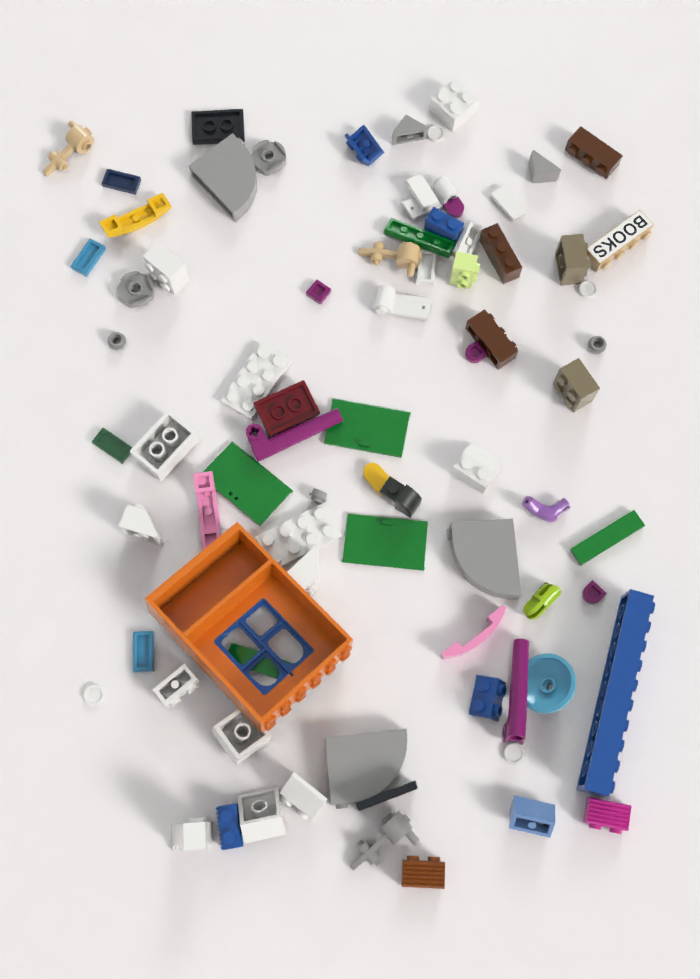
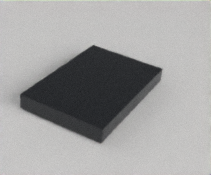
(216, 125)
(386, 796)

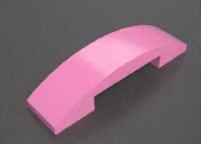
(207, 507)
(457, 650)

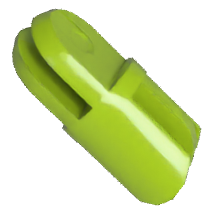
(541, 600)

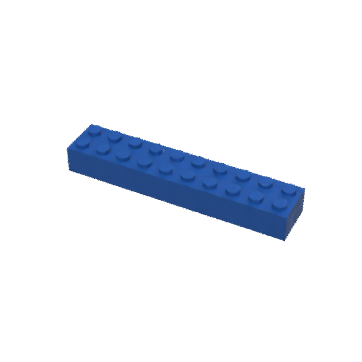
(615, 694)

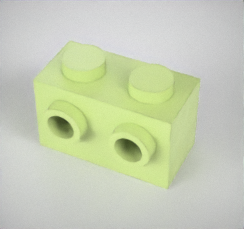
(464, 270)

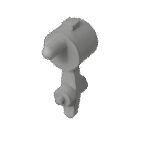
(394, 829)

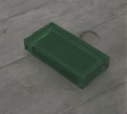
(112, 445)

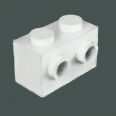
(176, 686)

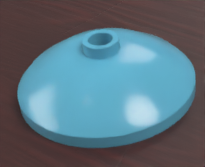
(547, 671)

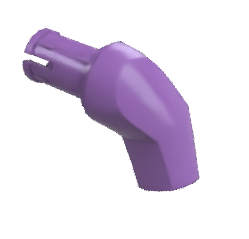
(545, 512)

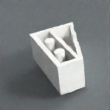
(192, 835)

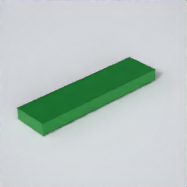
(420, 237)
(607, 537)

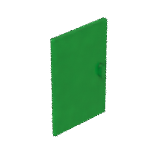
(369, 426)
(251, 484)
(379, 543)

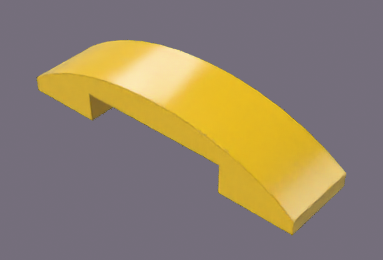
(136, 219)

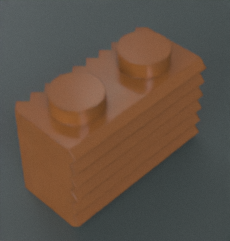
(423, 873)

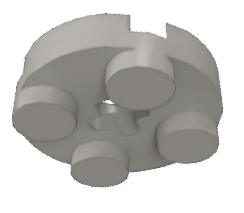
(272, 165)
(139, 298)

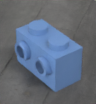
(532, 816)

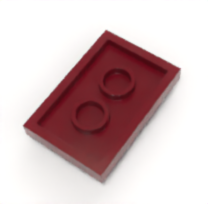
(286, 408)

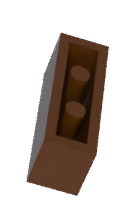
(593, 152)
(500, 253)
(492, 338)

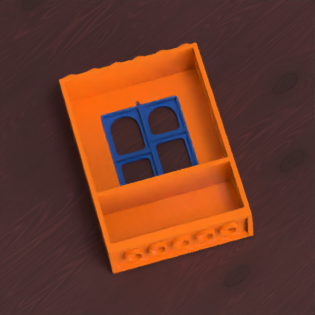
(218, 595)

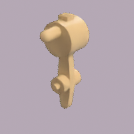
(79, 140)
(406, 256)

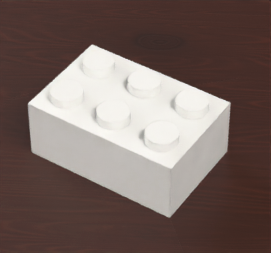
(164, 445)

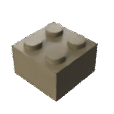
(572, 259)
(575, 385)

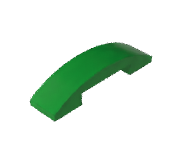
(244, 654)

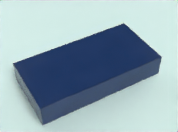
(121, 181)

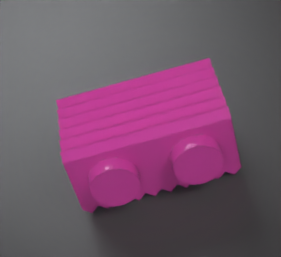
(607, 814)

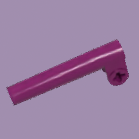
(266, 447)
(515, 726)

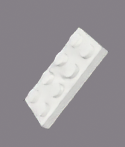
(255, 380)
(299, 535)

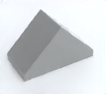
(409, 131)
(542, 169)

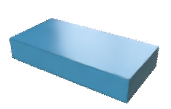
(88, 257)
(143, 651)

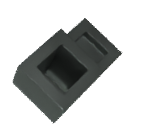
(404, 497)

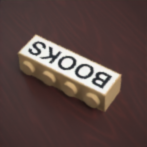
(618, 240)

